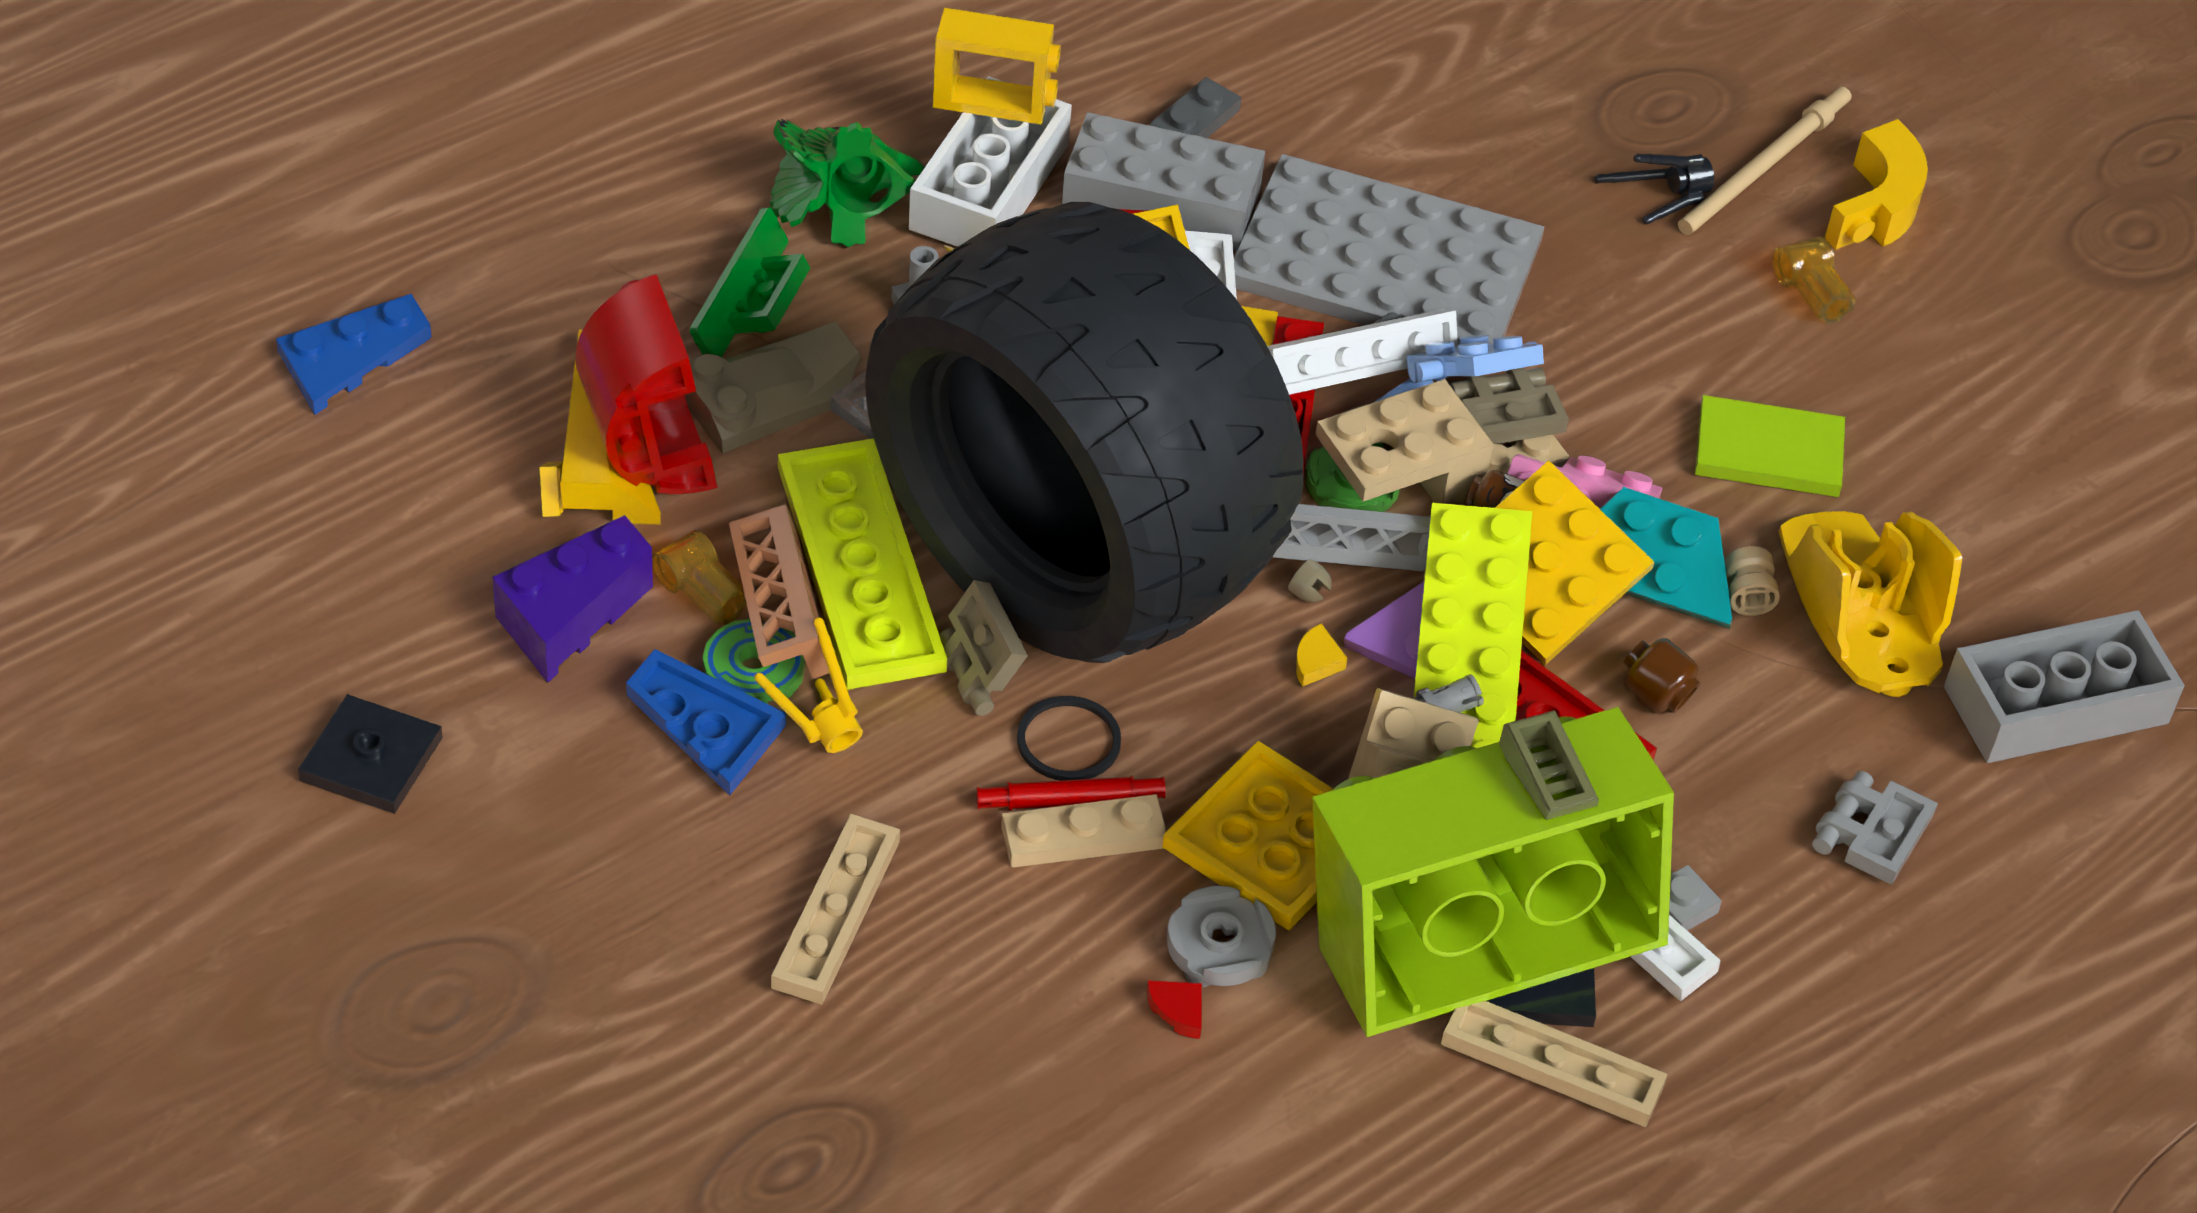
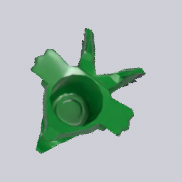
(838, 170)

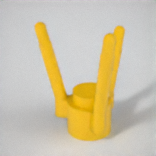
(833, 718)

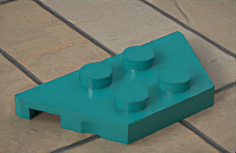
(1685, 553)

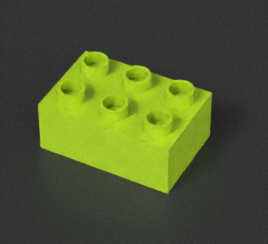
(1462, 892)

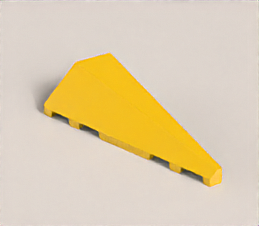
(588, 475)

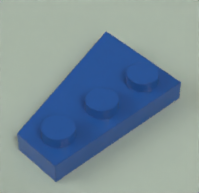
(348, 347)
(705, 717)

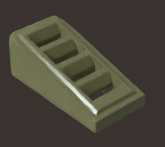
(1547, 730)

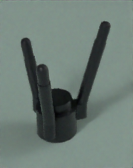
(1687, 176)

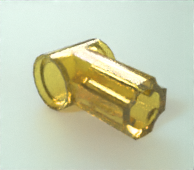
(1811, 270)
(695, 569)

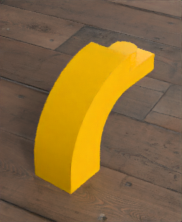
(1898, 172)

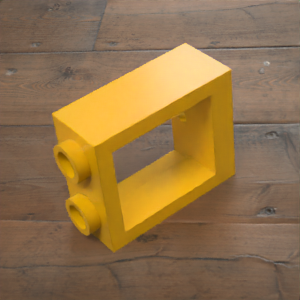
(1000, 38)

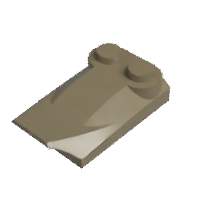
(770, 385)

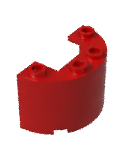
(637, 390)

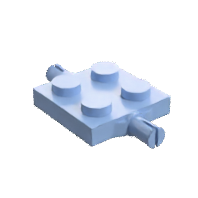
(1473, 357)

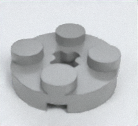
(1218, 962)

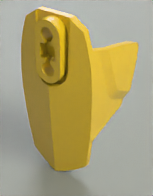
(1875, 595)

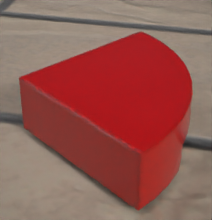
(1177, 1005)

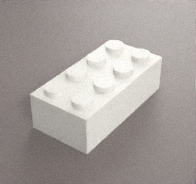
(986, 173)

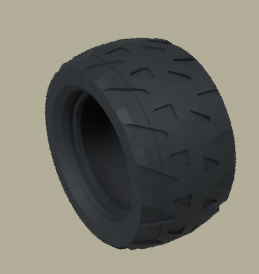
(1086, 429)

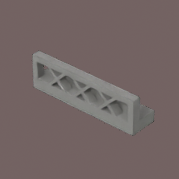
(1357, 538)

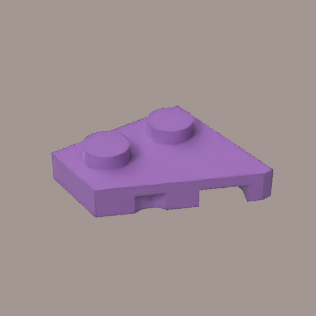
(1391, 633)

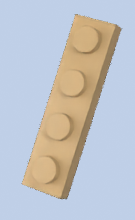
(835, 909)
(1555, 1060)

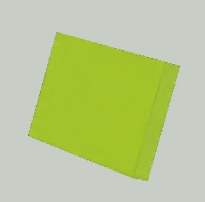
(1770, 446)

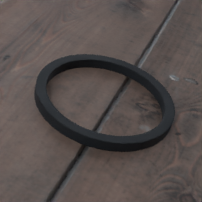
(1073, 701)

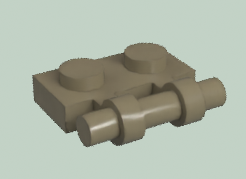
(1513, 404)
(981, 647)

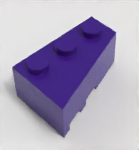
(572, 591)

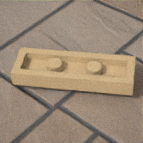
(1083, 830)

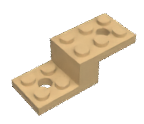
(1432, 444)

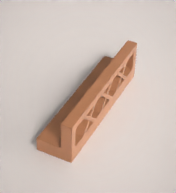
(796, 589)

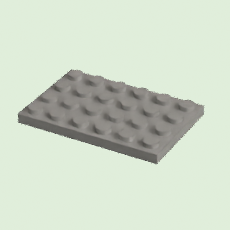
(1382, 249)

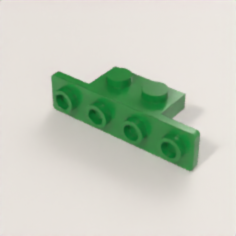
(752, 288)

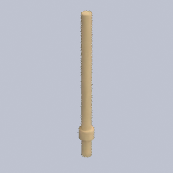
(1813, 119)

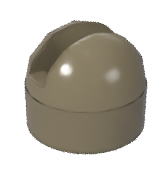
(1309, 580)

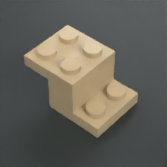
(1407, 734)

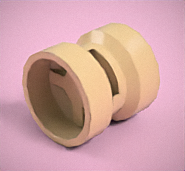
(1751, 581)

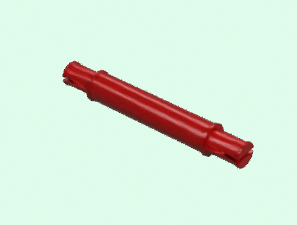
(1067, 792)

